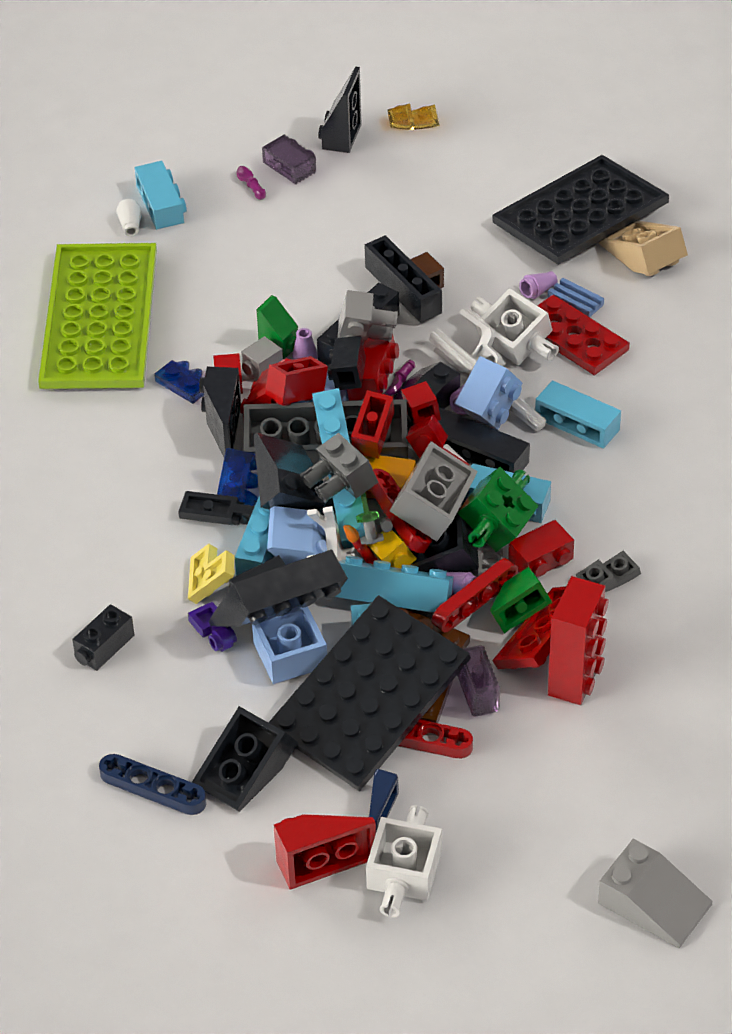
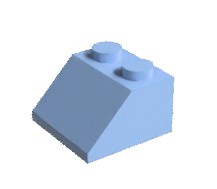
(294, 534)

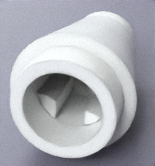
(129, 216)

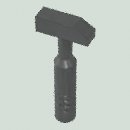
(385, 523)

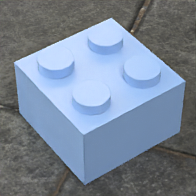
(489, 393)
(289, 644)

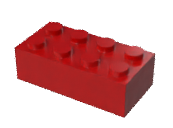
(577, 640)

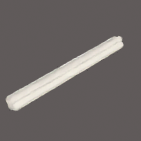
(467, 363)

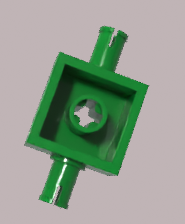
(498, 509)

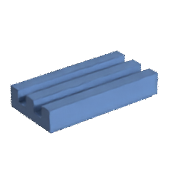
(577, 296)

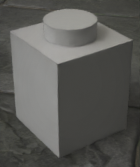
(259, 356)

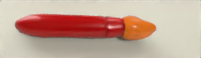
(353, 536)

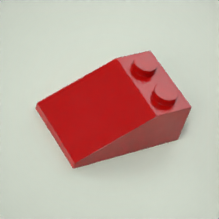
(321, 846)

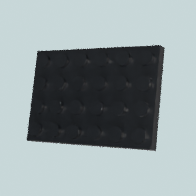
(580, 209)
(370, 692)

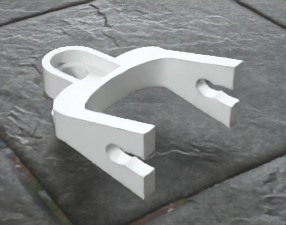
(484, 347)
(332, 534)

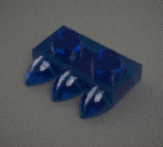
(180, 380)
(237, 476)

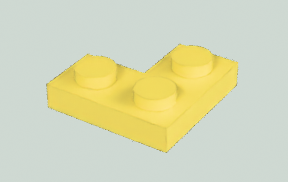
(209, 572)

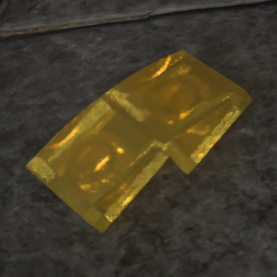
(405, 118)

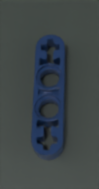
(149, 788)

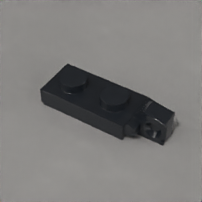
(214, 509)

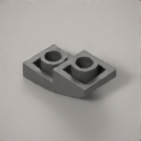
(612, 573)

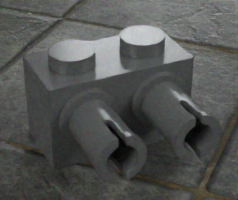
(345, 465)

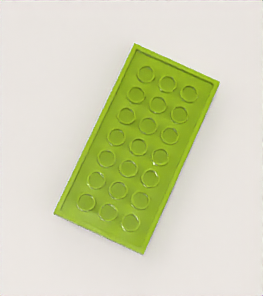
(98, 316)

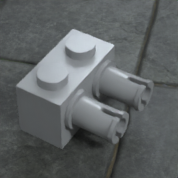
(361, 318)

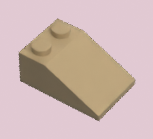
(647, 246)

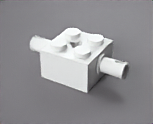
(517, 326)
(404, 859)

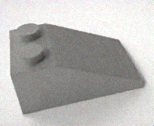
(434, 491)
(653, 894)

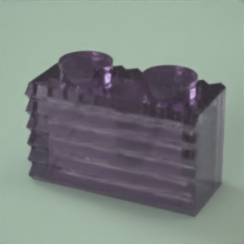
(289, 159)
(480, 683)

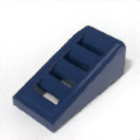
(384, 794)

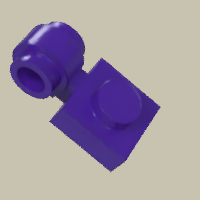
(222, 636)

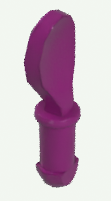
(245, 174)
(400, 377)

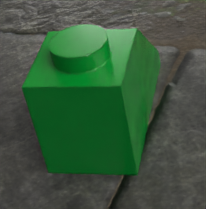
(276, 325)
(519, 600)

